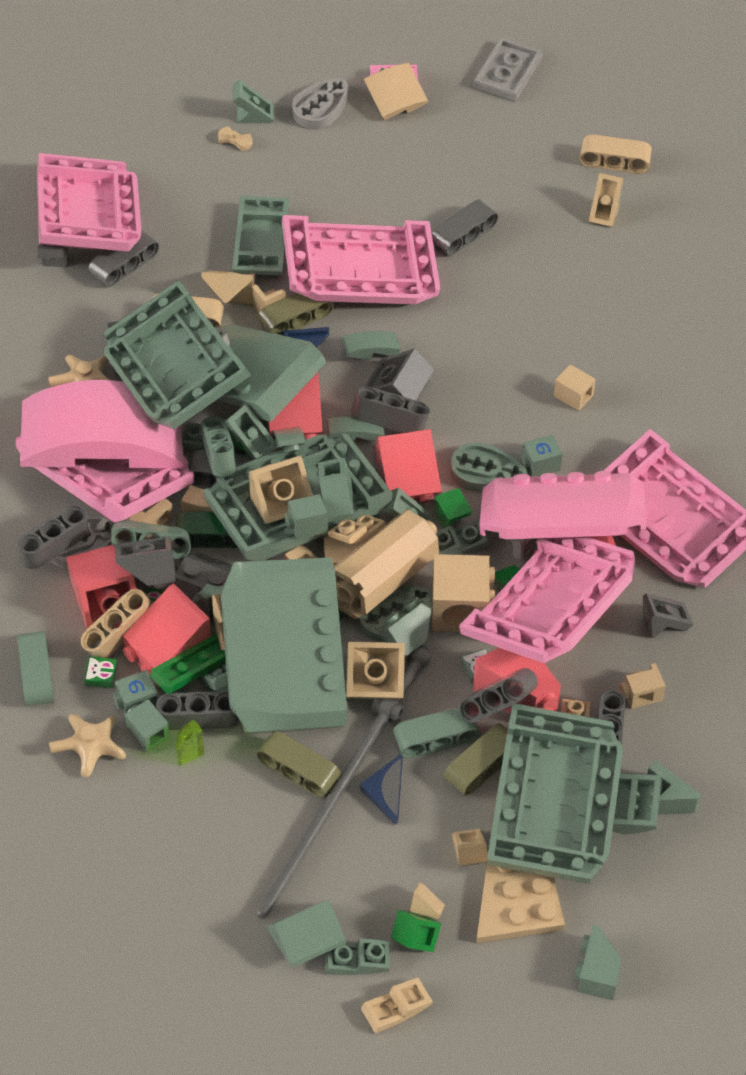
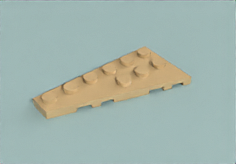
(517, 905)

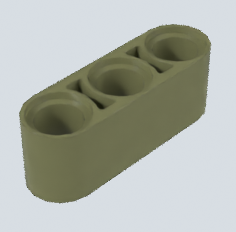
(293, 313)
(478, 761)
(298, 764)

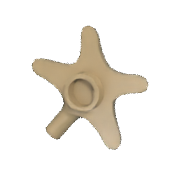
(81, 371)
(89, 742)

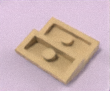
(396, 90)

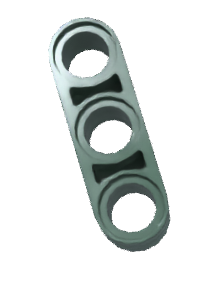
(218, 446)
(140, 530)
(35, 668)
(434, 733)

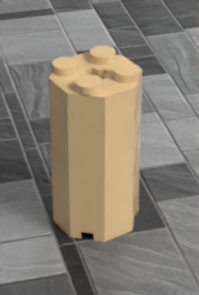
(384, 563)

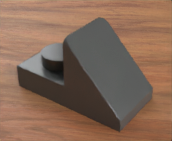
(53, 255)
(664, 613)

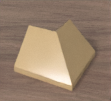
(231, 286)
(276, 485)
(375, 670)

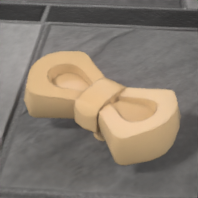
(242, 141)

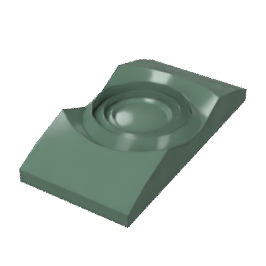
(260, 236)
(637, 803)

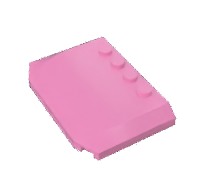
(87, 203)
(361, 261)
(114, 487)
(563, 505)
(689, 521)
(553, 598)

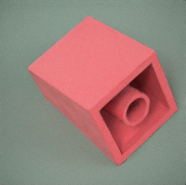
(302, 411)
(409, 463)
(98, 582)
(165, 630)
(503, 662)

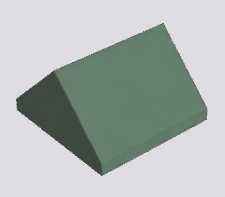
(307, 933)

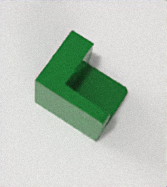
(451, 507)
(415, 931)

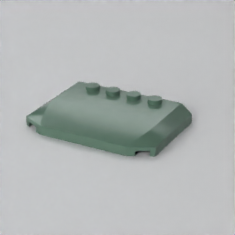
(172, 357)
(276, 366)
(259, 541)
(284, 645)
(555, 794)

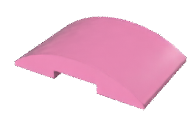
(94, 423)

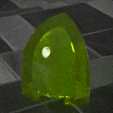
(189, 743)

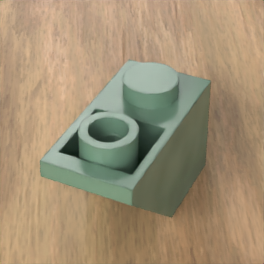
(336, 489)
(409, 625)
(600, 967)

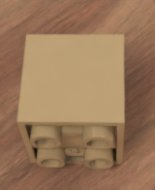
(458, 588)

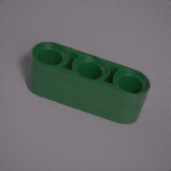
(204, 530)

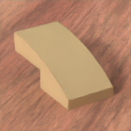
(397, 1006)

